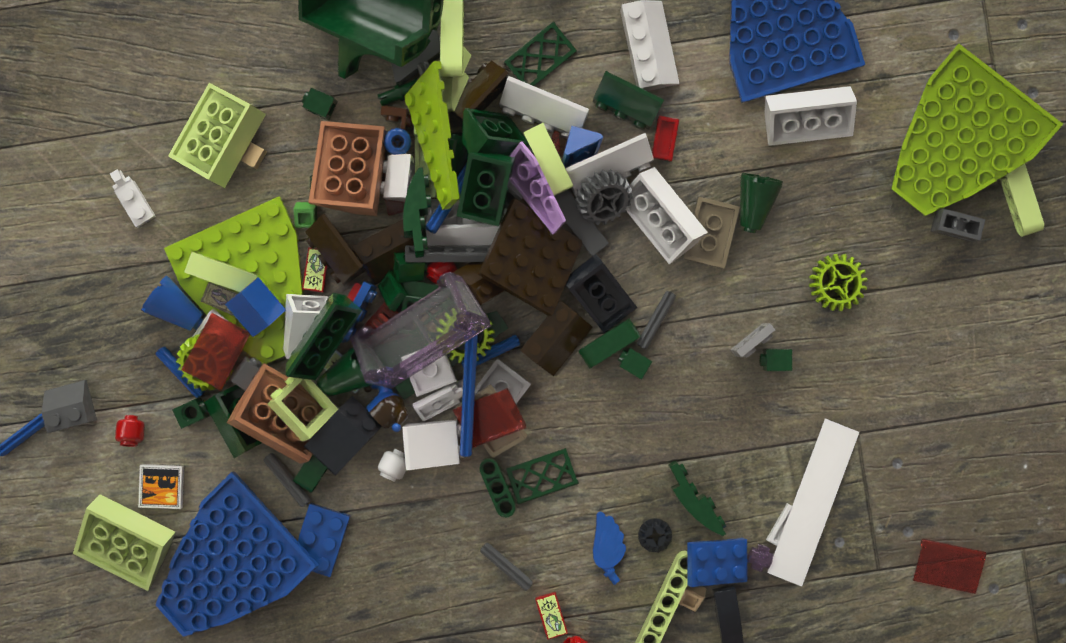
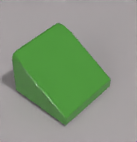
(304, 214)

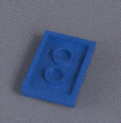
(364, 296)
(323, 536)
(716, 562)

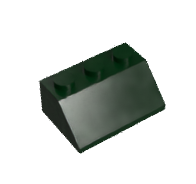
(627, 101)
(490, 132)
(485, 187)
(220, 408)

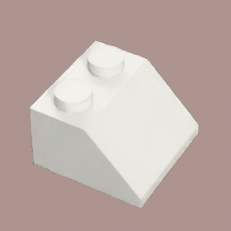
(399, 174)

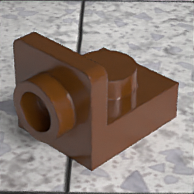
(393, 114)

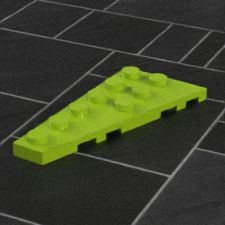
(432, 127)

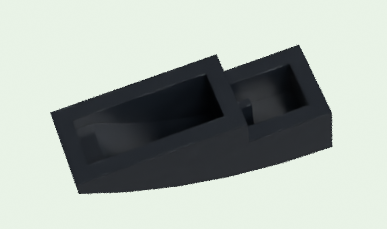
(728, 614)

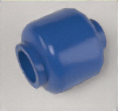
(397, 133)

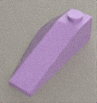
(534, 188)

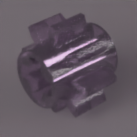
(760, 557)

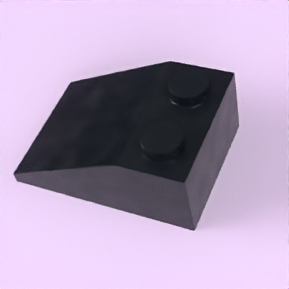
(600, 293)
(343, 435)

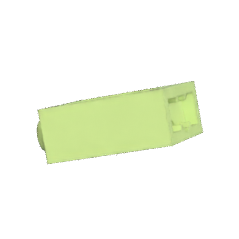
(302, 431)

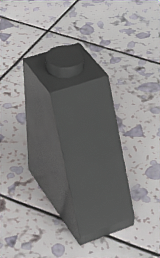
(430, 54)

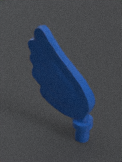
(608, 545)

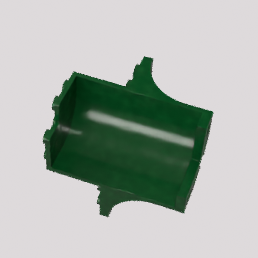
(380, 28)

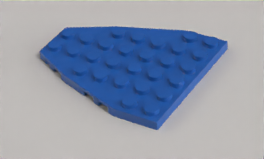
(788, 44)
(231, 561)

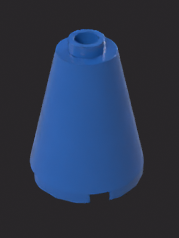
(172, 306)

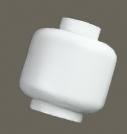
(392, 465)

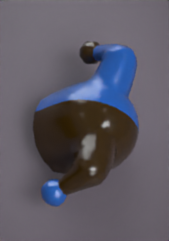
(387, 408)

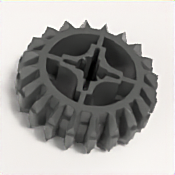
(614, 189)

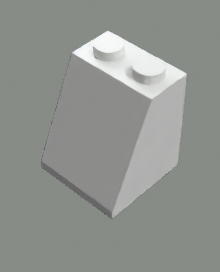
(299, 317)
(431, 444)

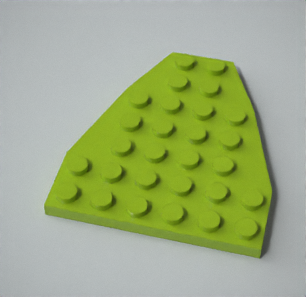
(967, 134)
(259, 243)

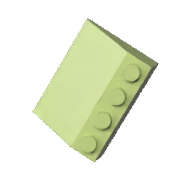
(217, 135)
(123, 541)

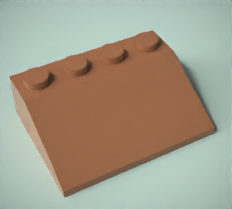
(348, 167)
(262, 423)

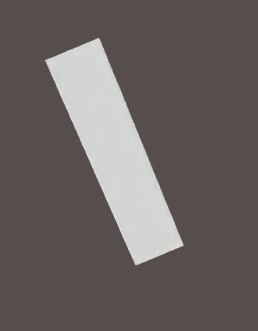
(813, 502)

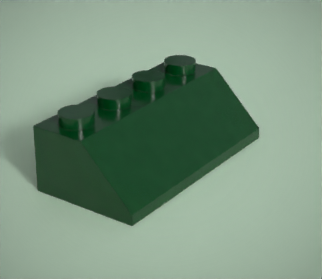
(322, 337)

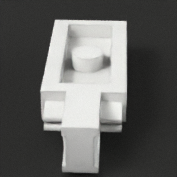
(132, 199)
(439, 401)

